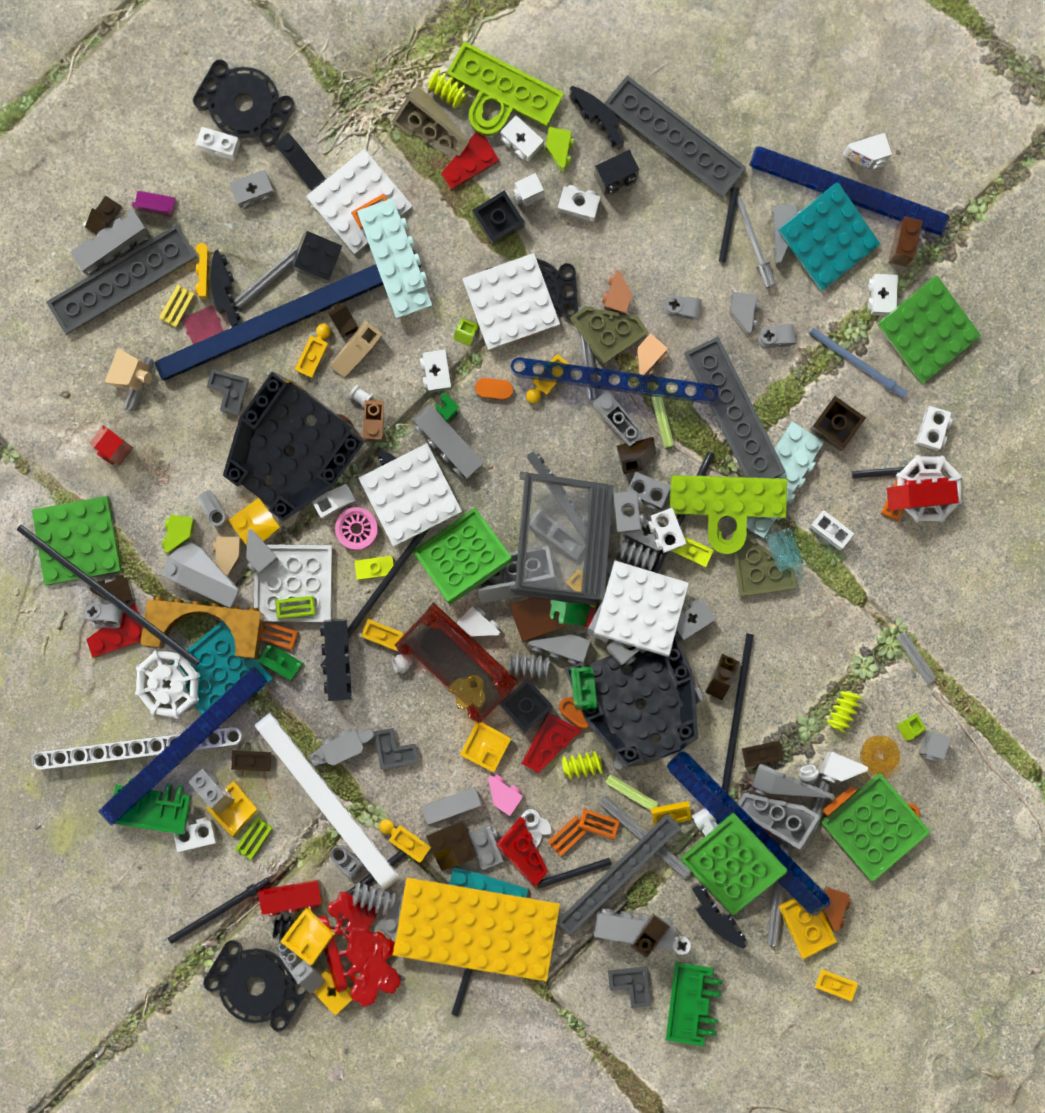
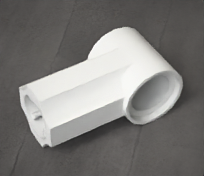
(704, 821)

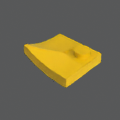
(257, 518)
(485, 746)
(237, 813)
(307, 937)

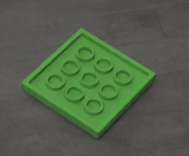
(929, 329)
(81, 534)
(463, 556)
(875, 827)
(733, 864)

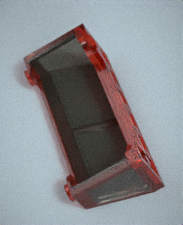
(454, 655)

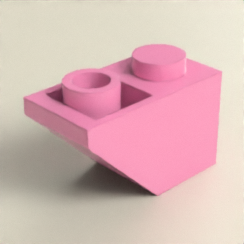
(503, 796)

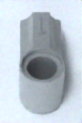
(212, 508)

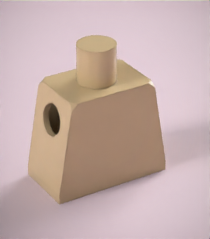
(128, 372)

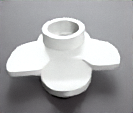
(537, 827)

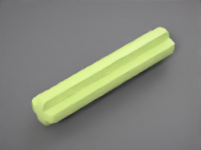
(662, 422)
(631, 792)

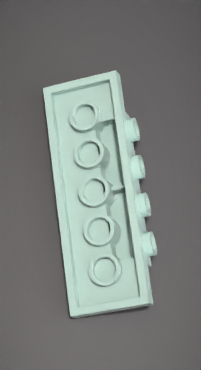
(395, 258)
(796, 452)

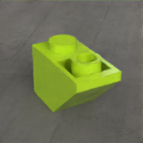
(557, 147)
(178, 532)

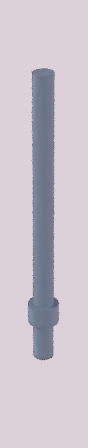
(889, 384)

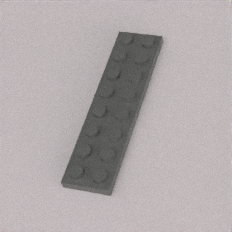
(675, 136)
(121, 279)
(734, 411)

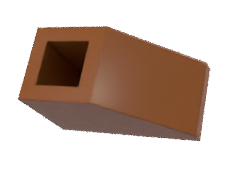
(836, 909)

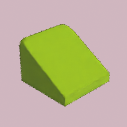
(465, 331)
(911, 727)

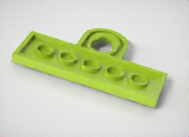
(506, 86)
(728, 497)

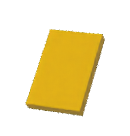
(807, 931)

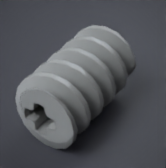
(637, 554)
(528, 666)
(373, 898)

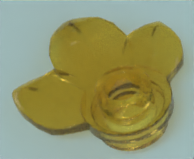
(466, 694)

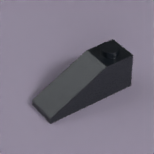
(299, 161)

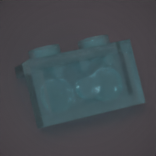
(784, 549)

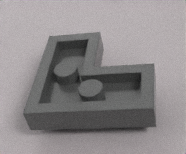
(234, 389)
(390, 754)
(633, 979)

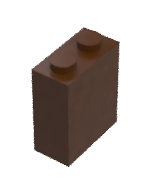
(905, 241)
(534, 618)

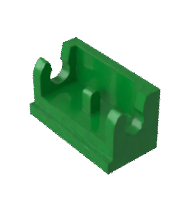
(449, 409)
(570, 612)
(280, 662)
(584, 688)

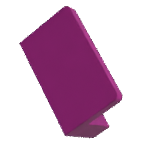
(154, 203)

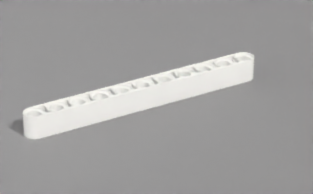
(128, 749)
(327, 801)

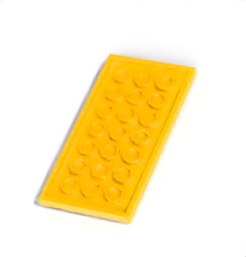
(476, 929)

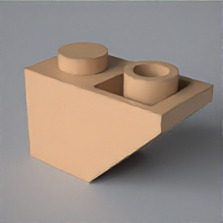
(650, 353)

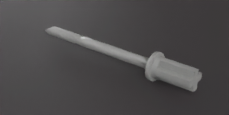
(763, 267)

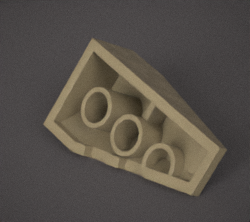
(427, 120)

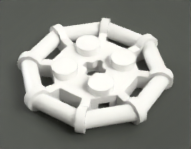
(930, 474)
(157, 685)

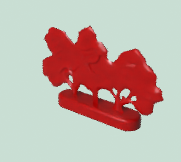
(365, 951)

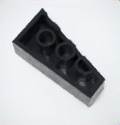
(337, 659)

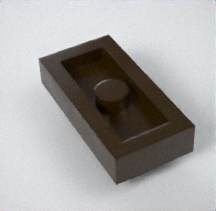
(762, 753)
(251, 760)

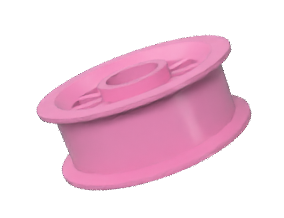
(350, 513)

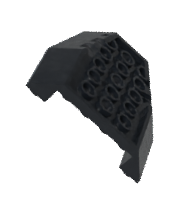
(273, 422)
(669, 712)

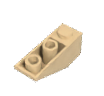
(356, 348)
(227, 553)

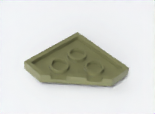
(607, 331)
(758, 571)

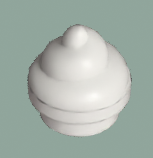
(401, 663)
(809, 774)

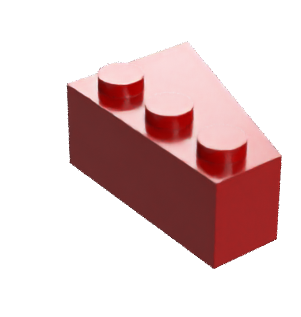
(110, 446)
(922, 494)
(290, 897)

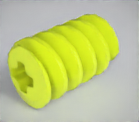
(447, 90)
(844, 711)
(582, 765)

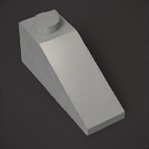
(780, 216)

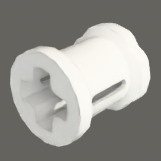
(359, 395)
(687, 945)

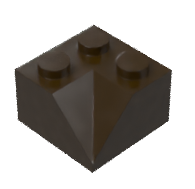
(838, 423)
(451, 846)

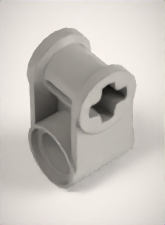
(687, 307)
(780, 336)
(104, 615)
(347, 862)

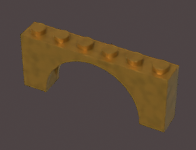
(244, 624)

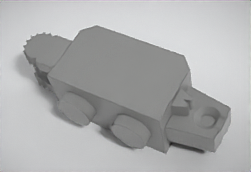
(341, 748)

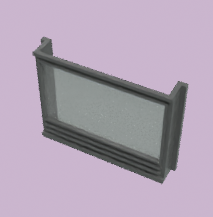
(563, 539)

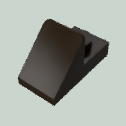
(103, 215)

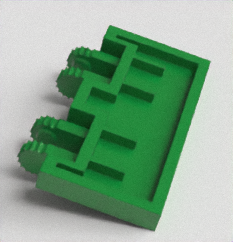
(157, 814)
(688, 1004)

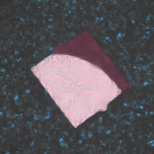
(202, 324)

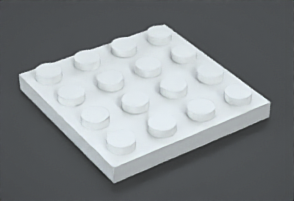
(349, 189)
(511, 301)
(410, 495)
(296, 573)
(641, 608)

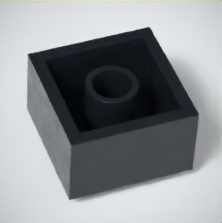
(616, 172)
(498, 218)
(316, 256)
(526, 705)

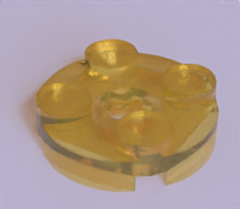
(884, 744)

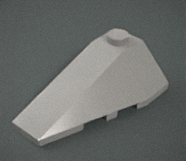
(196, 571)
(774, 782)
(786, 820)

